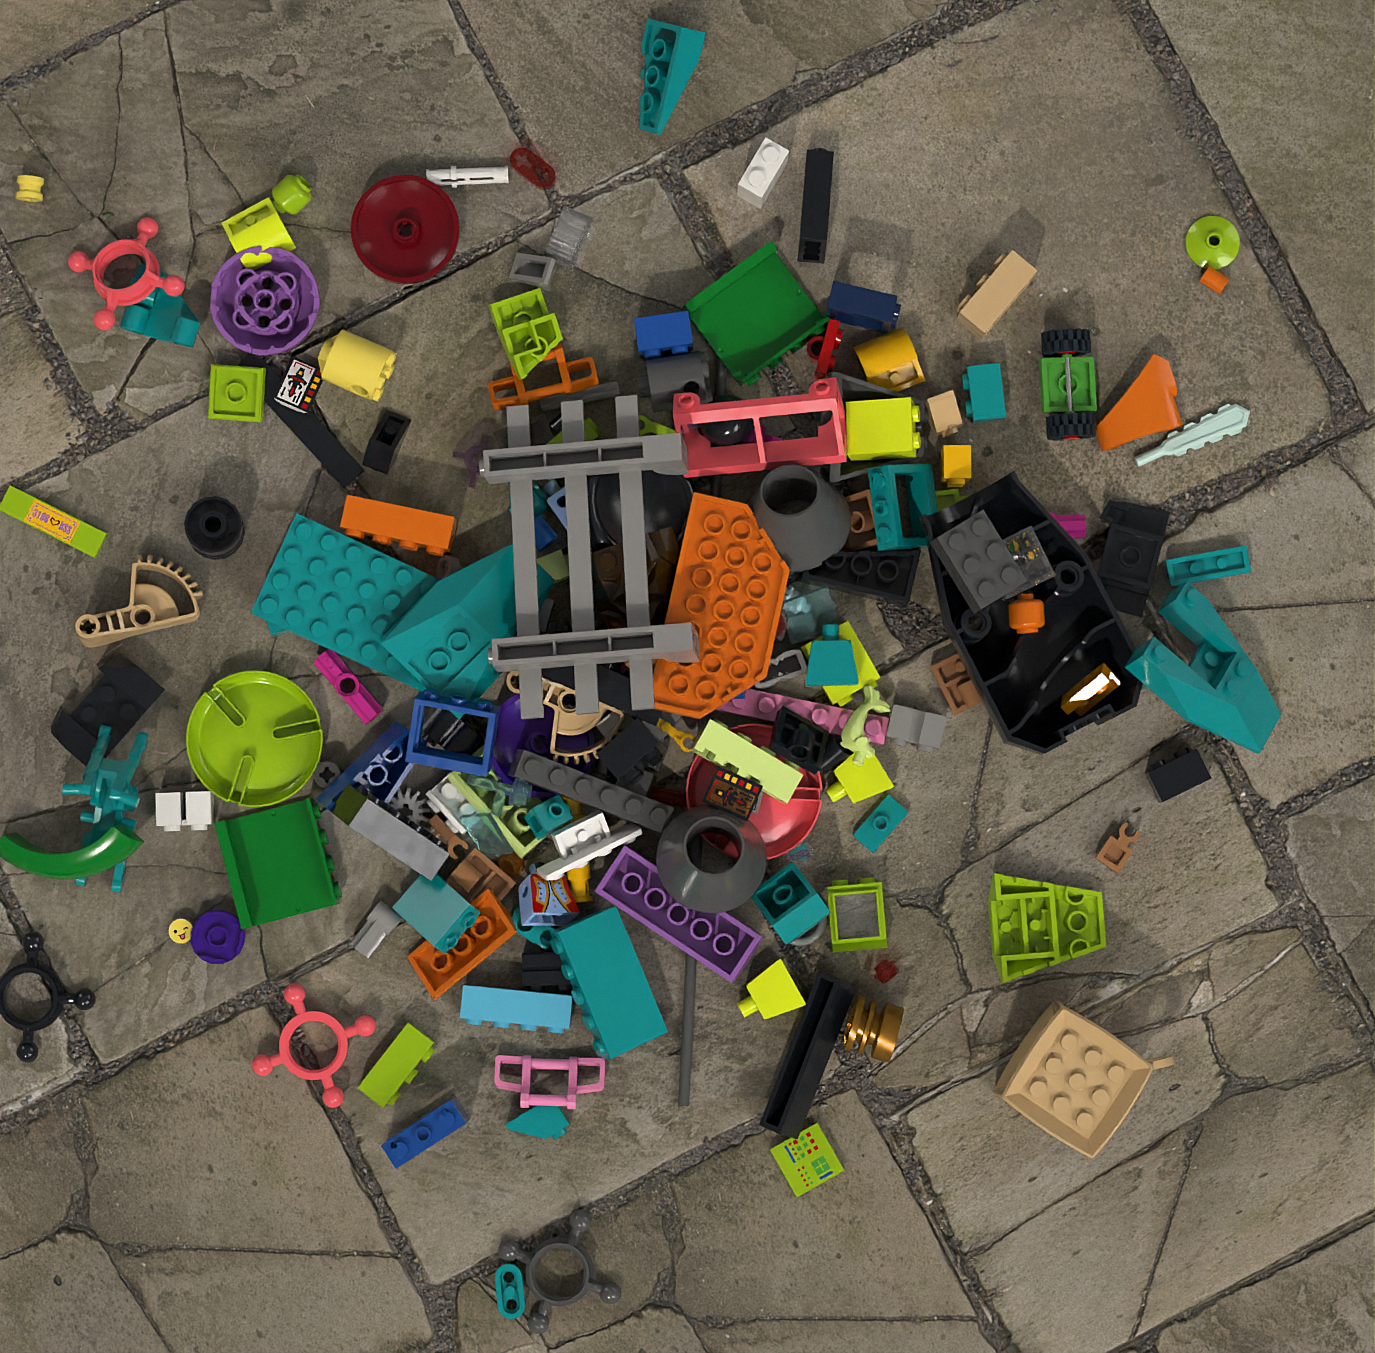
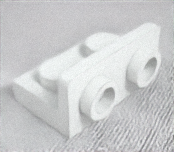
(451, 803)

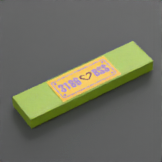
(53, 521)

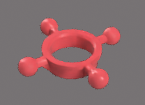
(172, 285)
(332, 1095)

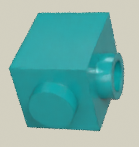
(548, 817)

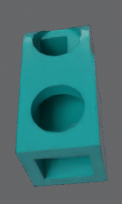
(535, 934)

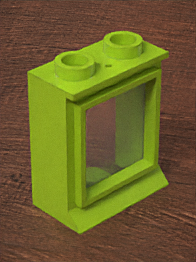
(856, 915)

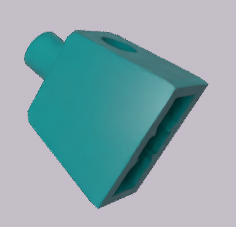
(831, 660)

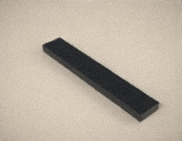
(309, 430)

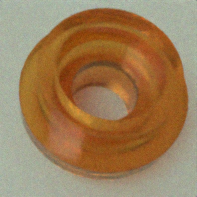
(511, 864)

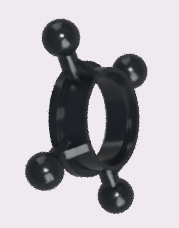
(83, 999)

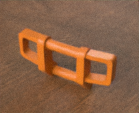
(565, 386)

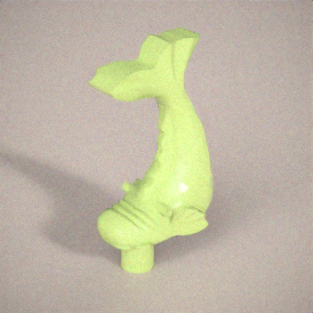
(853, 731)

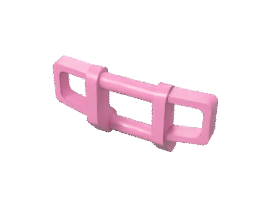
(549, 1064)

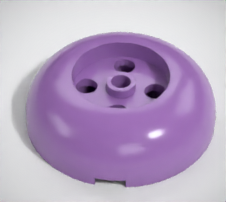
(241, 323)

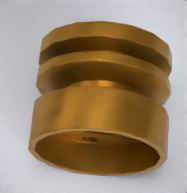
(873, 1028)

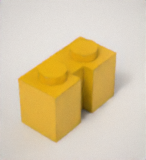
(955, 465)

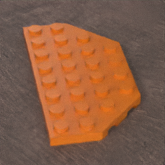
(733, 595)

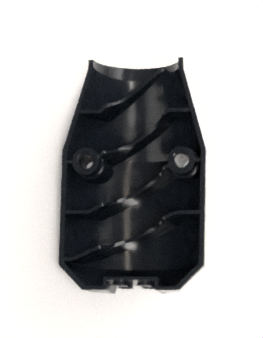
(1029, 673)

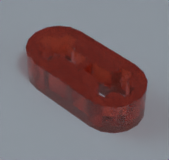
(529, 174)

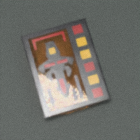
(732, 793)

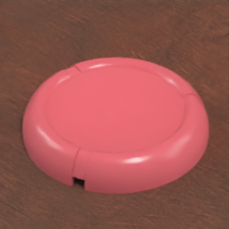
(778, 823)

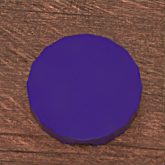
(217, 937)

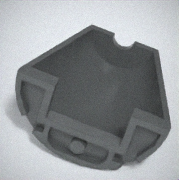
(858, 390)

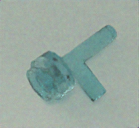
(518, 793)

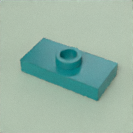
(880, 823)

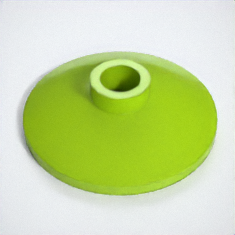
(1204, 253)

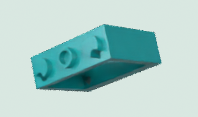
(886, 508)

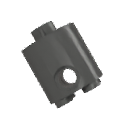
(675, 375)

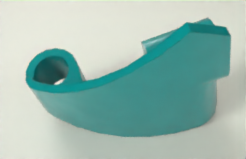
(161, 316)

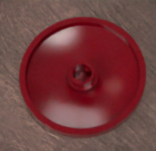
(405, 229)

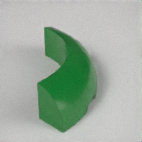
(94, 859)

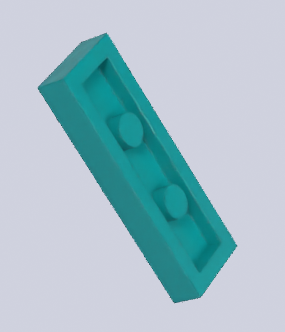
(1208, 566)

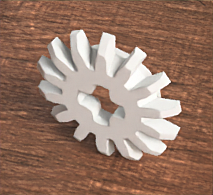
(414, 804)

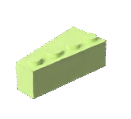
(746, 760)

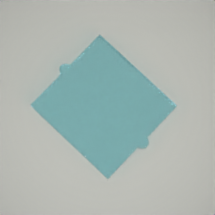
(809, 612)
(486, 834)

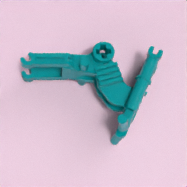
(111, 794)

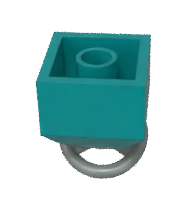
(792, 906)

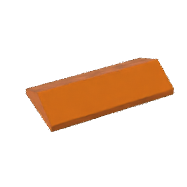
(490, 931)

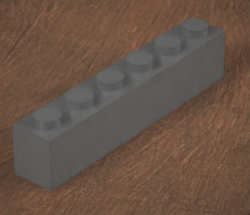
(590, 791)

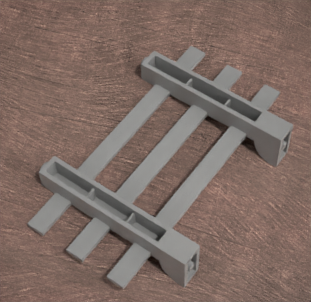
(585, 645)

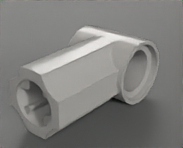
(378, 926)

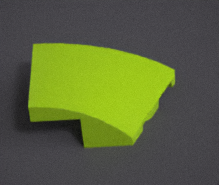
(525, 329)

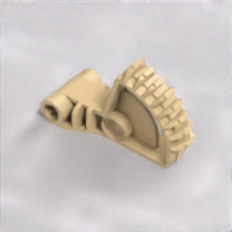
(146, 598)
(567, 721)

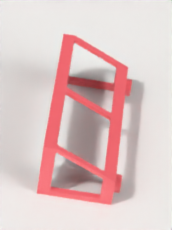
(709, 460)

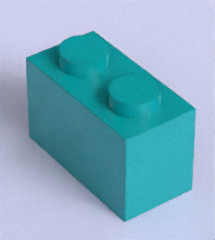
(984, 393)

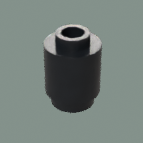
(834, 754)

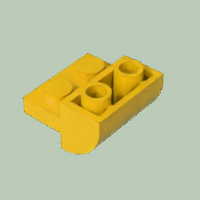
(890, 361)

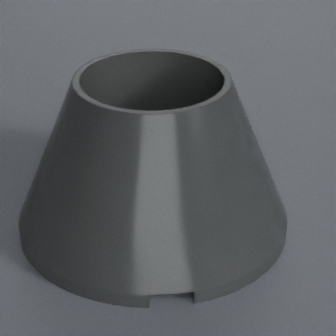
(808, 536)
(710, 891)

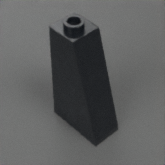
(815, 206)

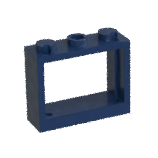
(862, 307)

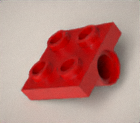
(825, 361)

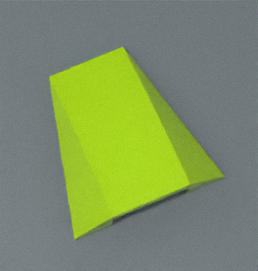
(1041, 924)

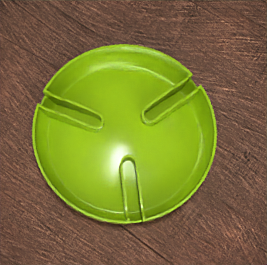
(254, 738)

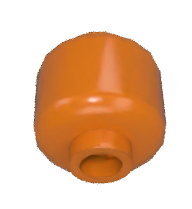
(1026, 614)

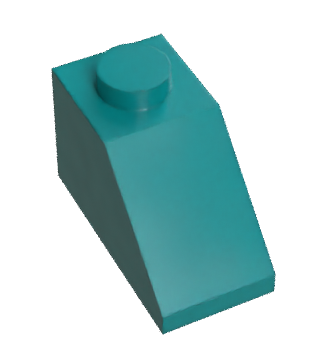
(541, 1122)

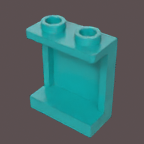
(436, 911)

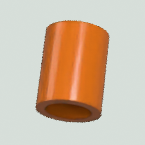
(1214, 280)

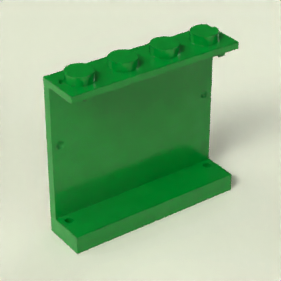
(755, 315)
(278, 863)

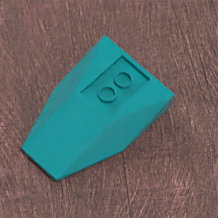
(453, 625)

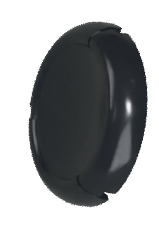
(665, 505)

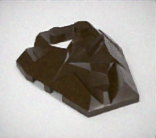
(609, 578)

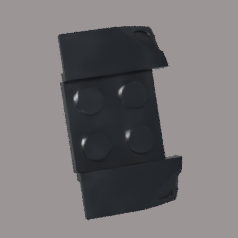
(1131, 553)
(114, 702)

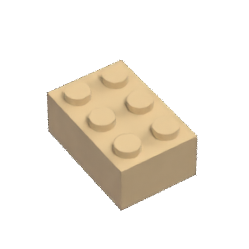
(995, 294)

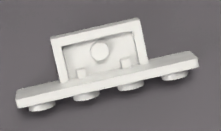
(584, 841)

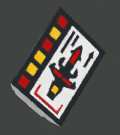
(299, 385)

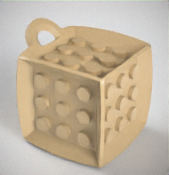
(1075, 1079)

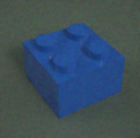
(663, 334)

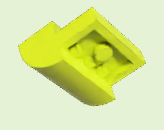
(258, 227)

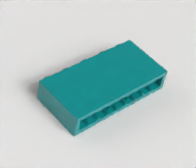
(608, 982)

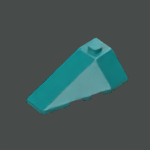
(669, 62)

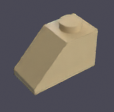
(944, 414)

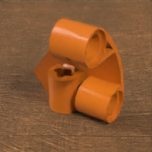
(1143, 408)

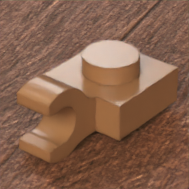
(441, 830)

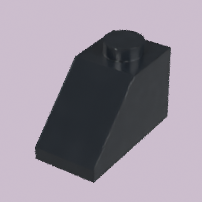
(386, 442)

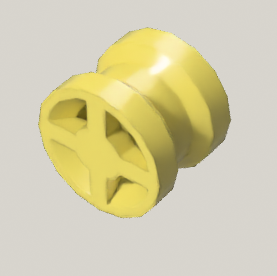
(29, 188)

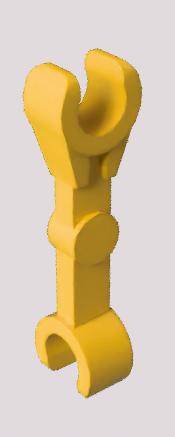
(677, 735)

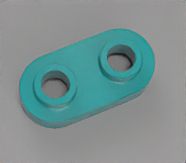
(510, 1290)

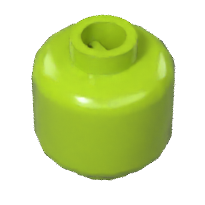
(291, 194)

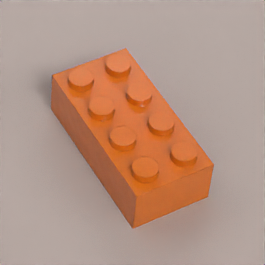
(398, 524)

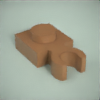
(1115, 851)

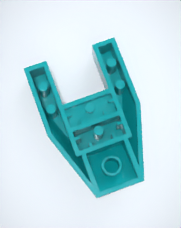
(1219, 684)

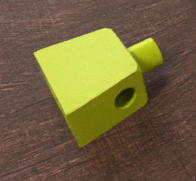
(859, 781)
(771, 993)

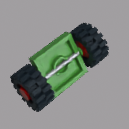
(1067, 384)

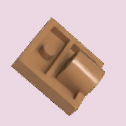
(955, 684)
(478, 874)

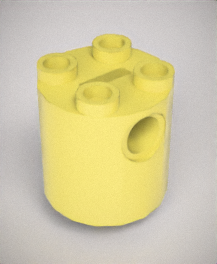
(356, 364)

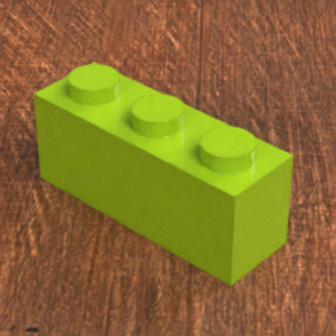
(397, 1065)

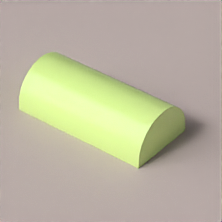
(512, 818)

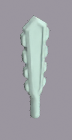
(1211, 428)

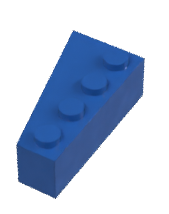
(377, 769)

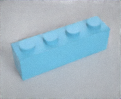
(517, 1007)

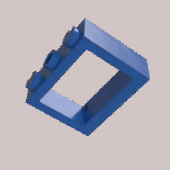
(448, 759)
(425, 1132)

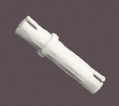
(467, 176)

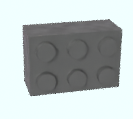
(978, 561)

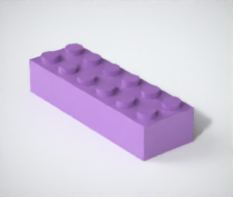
(713, 939)

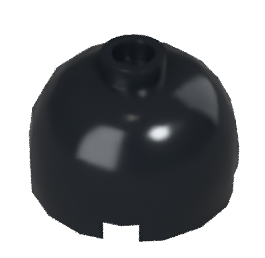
(727, 432)

